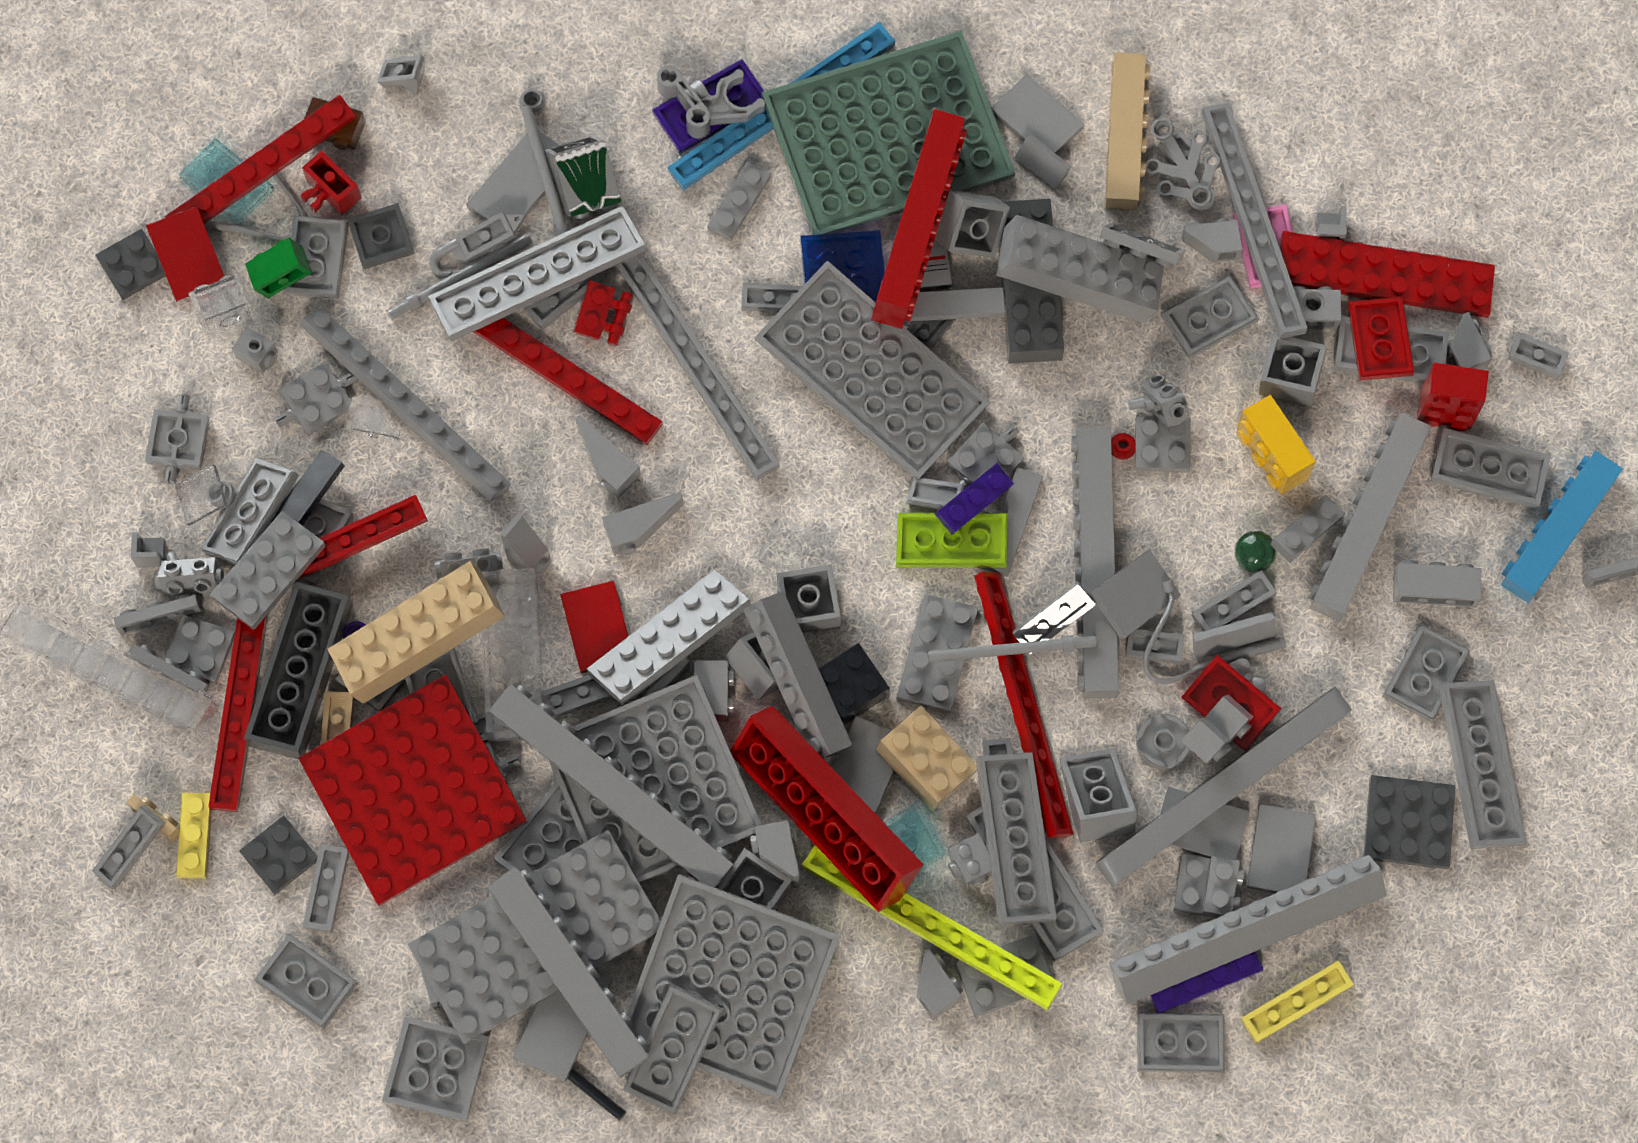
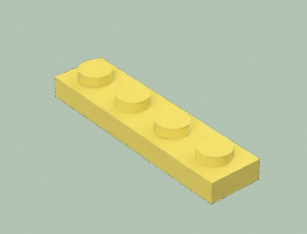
(1297, 1002)

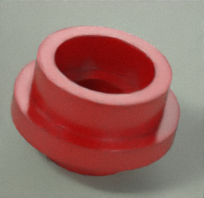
(1119, 453)

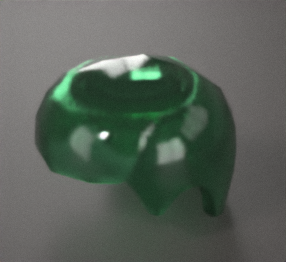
(1255, 551)

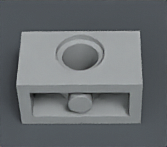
(1328, 304)

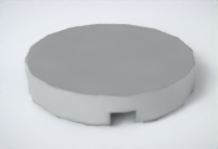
(1162, 751)

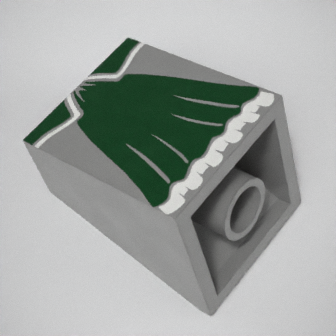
(583, 176)

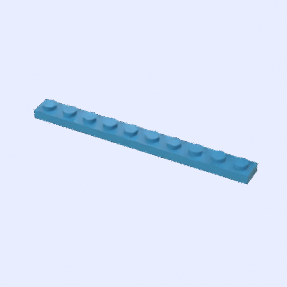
(740, 135)

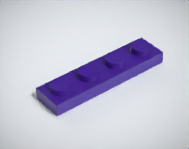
(1207, 982)

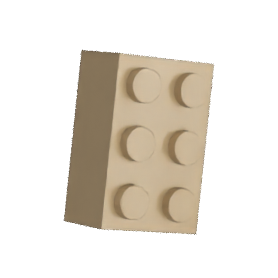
(926, 758)

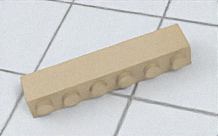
(1125, 131)

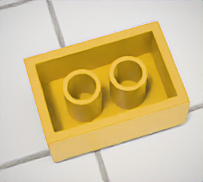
(1275, 445)

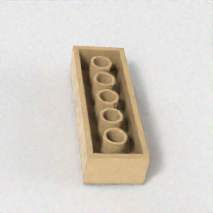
(416, 632)

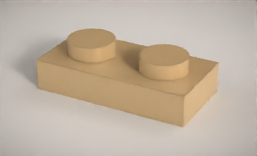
(336, 714)
(169, 828)

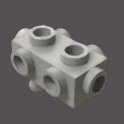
(1162, 401)
(481, 559)
(188, 576)

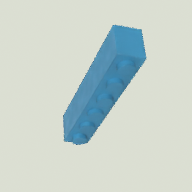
(1561, 526)

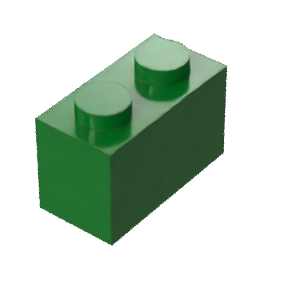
(278, 267)

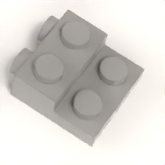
(1207, 886)

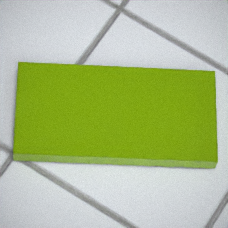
(928, 544)

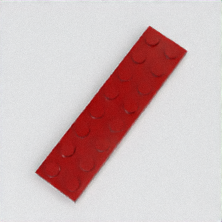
(1389, 273)

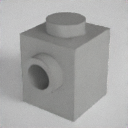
(255, 350)

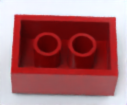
(1452, 396)

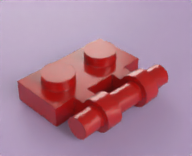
(594, 311)

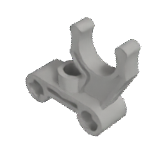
(701, 105)

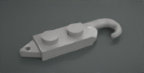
(477, 240)

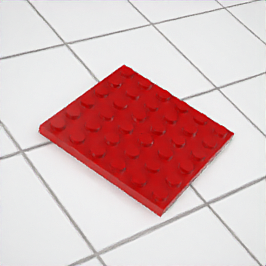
(412, 790)

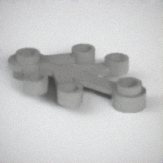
(1185, 168)

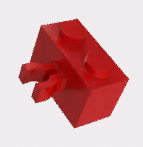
(329, 184)

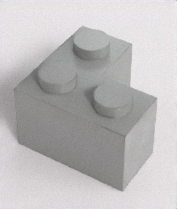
(1214, 733)

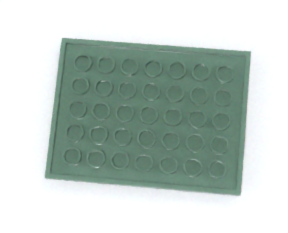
(862, 127)

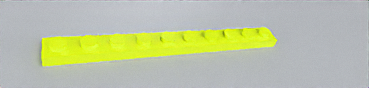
(949, 937)

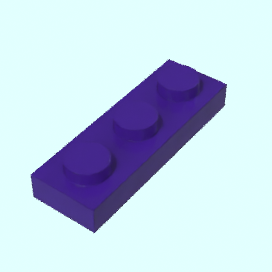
(974, 498)

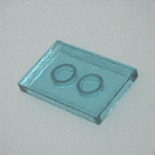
(211, 165)

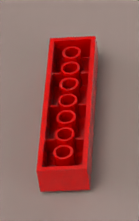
(920, 220)
(825, 808)

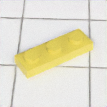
(193, 836)

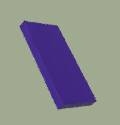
(672, 114)

